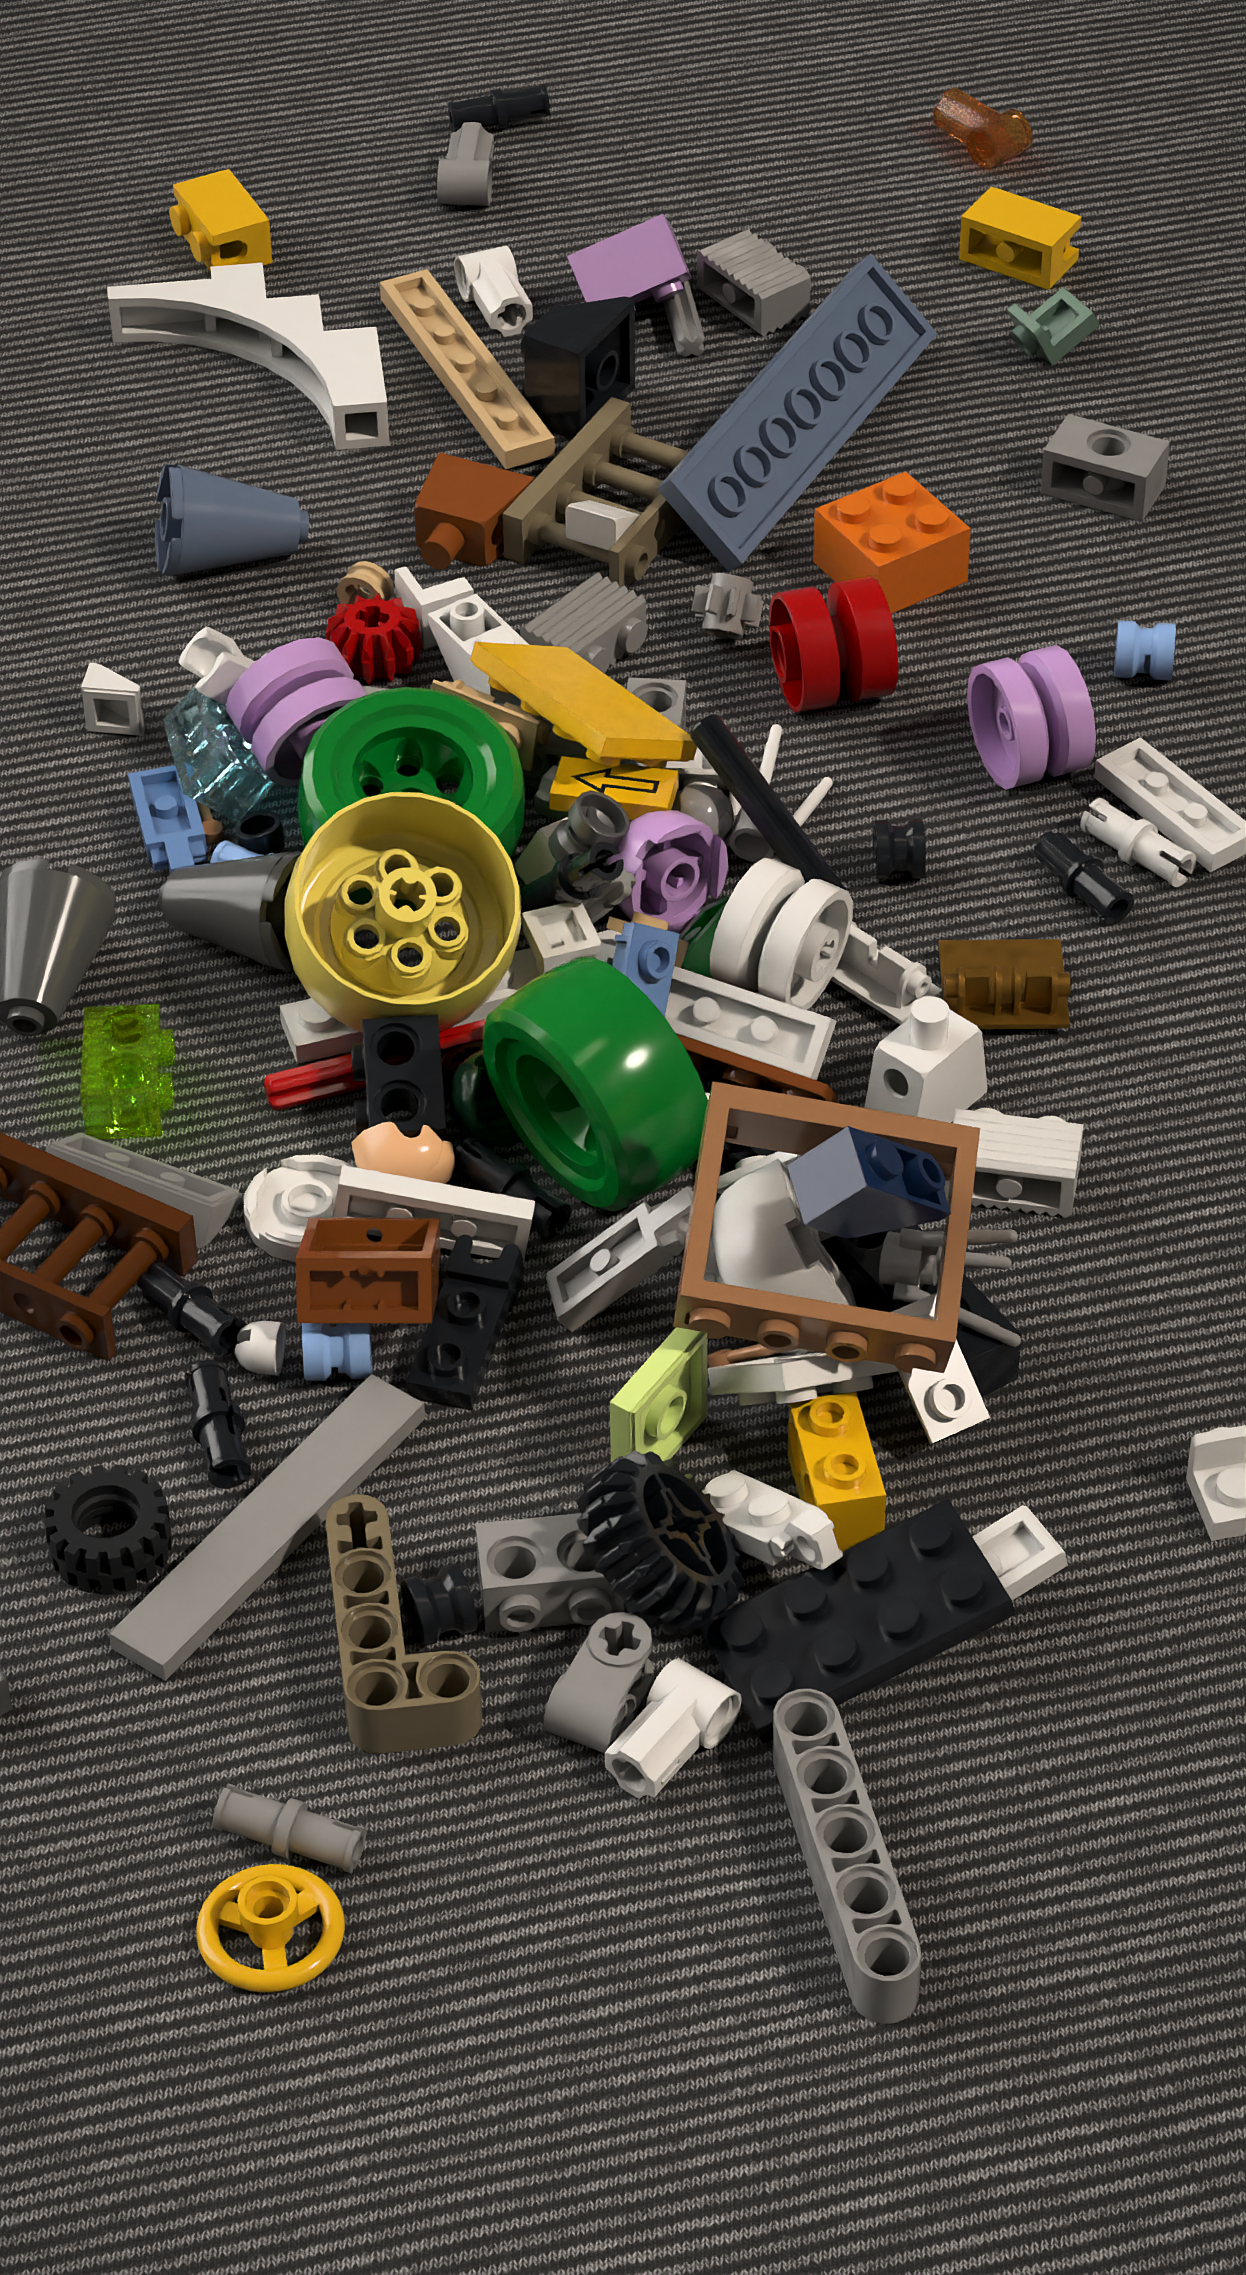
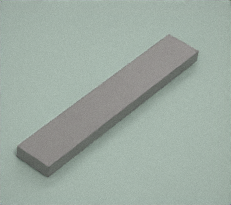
(266, 1527)

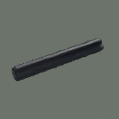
(759, 800)

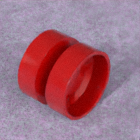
(833, 644)

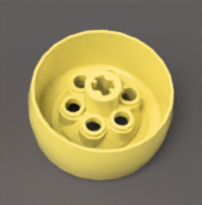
(402, 850)

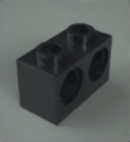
(403, 1087)

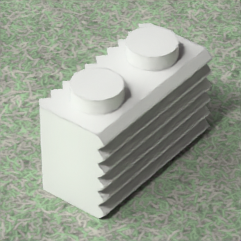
(1024, 1161)

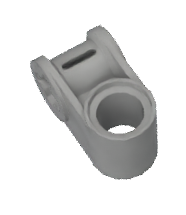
(603, 1684)

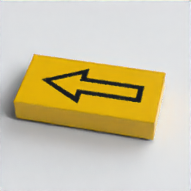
(632, 786)

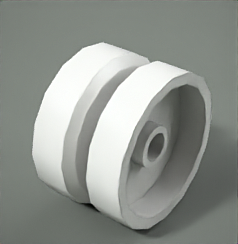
(781, 934)

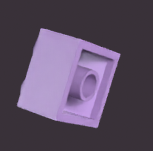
(632, 264)

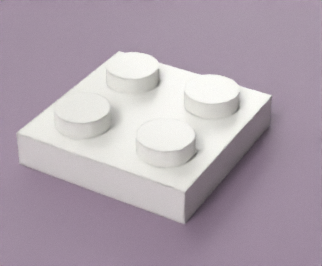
(793, 1377)

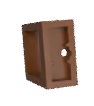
(368, 1281)

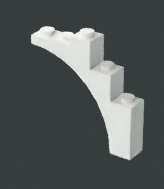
(284, 334)

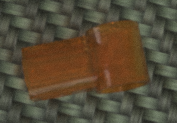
(987, 134)

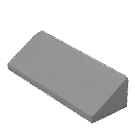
(198, 1196)

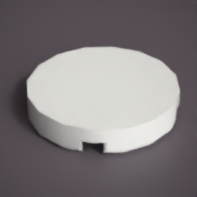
(285, 1199)

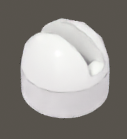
(261, 1347)

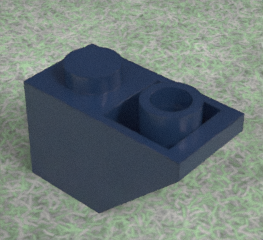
(867, 1185)

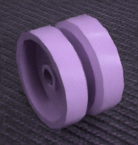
(287, 700)
(1031, 717)

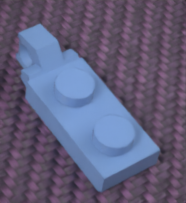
(167, 819)

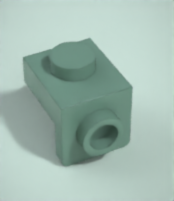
(1053, 326)

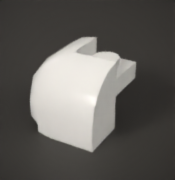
(767, 1246)

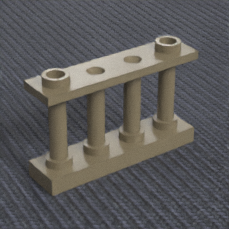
(574, 472)

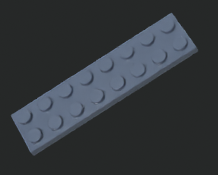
(797, 413)

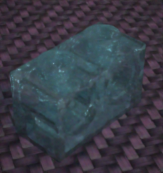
(214, 757)

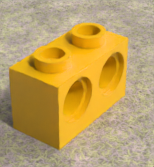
(837, 1466)

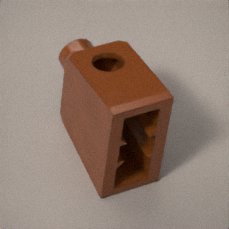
(463, 511)

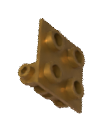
(1006, 982)

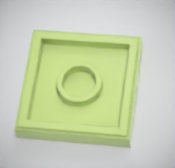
(662, 1399)

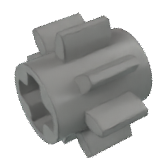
(727, 606)

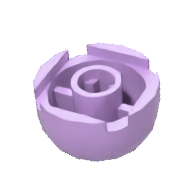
(674, 866)

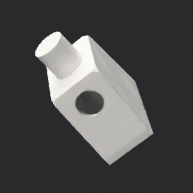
(928, 1064)

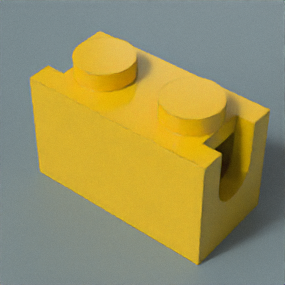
(221, 221)
(1019, 237)

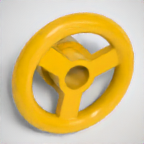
(268, 1912)

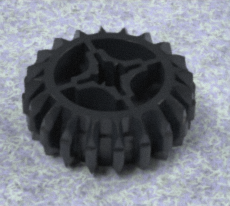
(660, 1543)

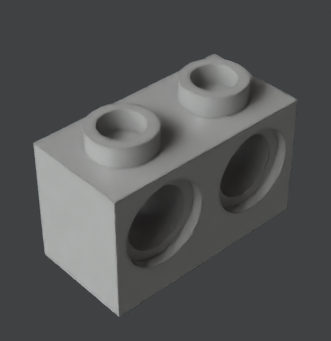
(539, 1575)

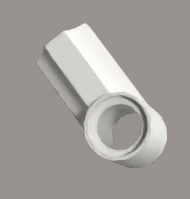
(493, 283)
(680, 1716)

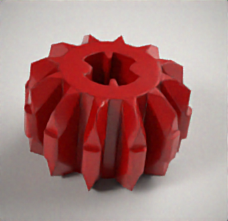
(376, 637)

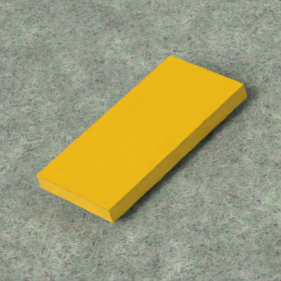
(583, 704)

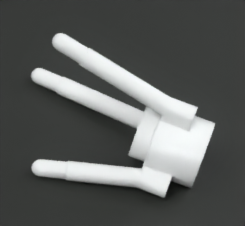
(745, 837)

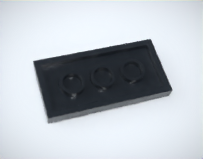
(860, 1617)

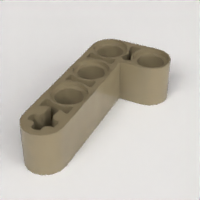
(389, 1696)

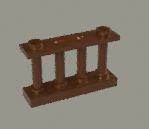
(98, 1213)

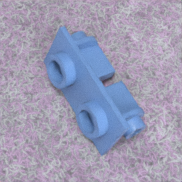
(647, 959)

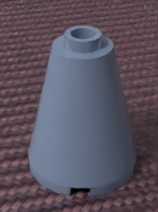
(221, 522)

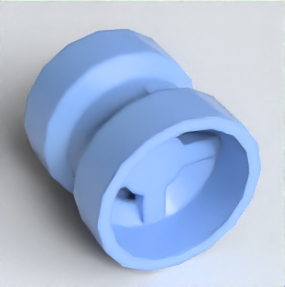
(1144, 650)
(341, 1346)

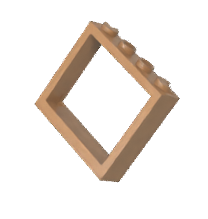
(789, 1321)

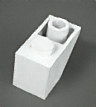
(457, 630)

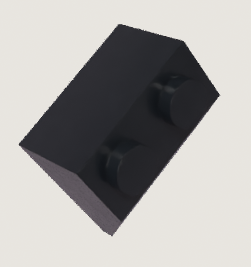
(579, 361)

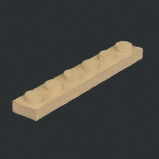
(467, 369)

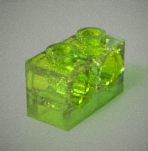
(124, 1071)

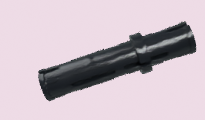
(572, 878)

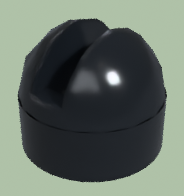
(261, 833)

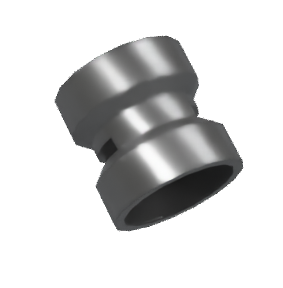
(590, 821)

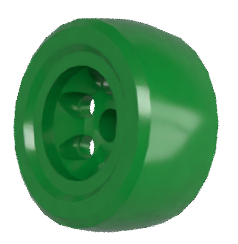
(422, 729)
(595, 1083)

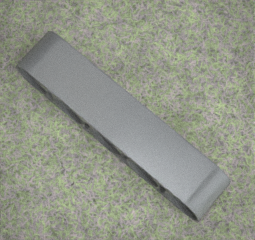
(834, 1817)

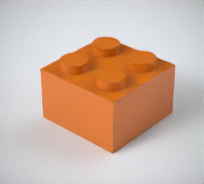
(896, 537)

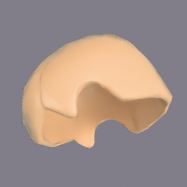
(390, 1152)

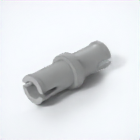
(289, 1828)

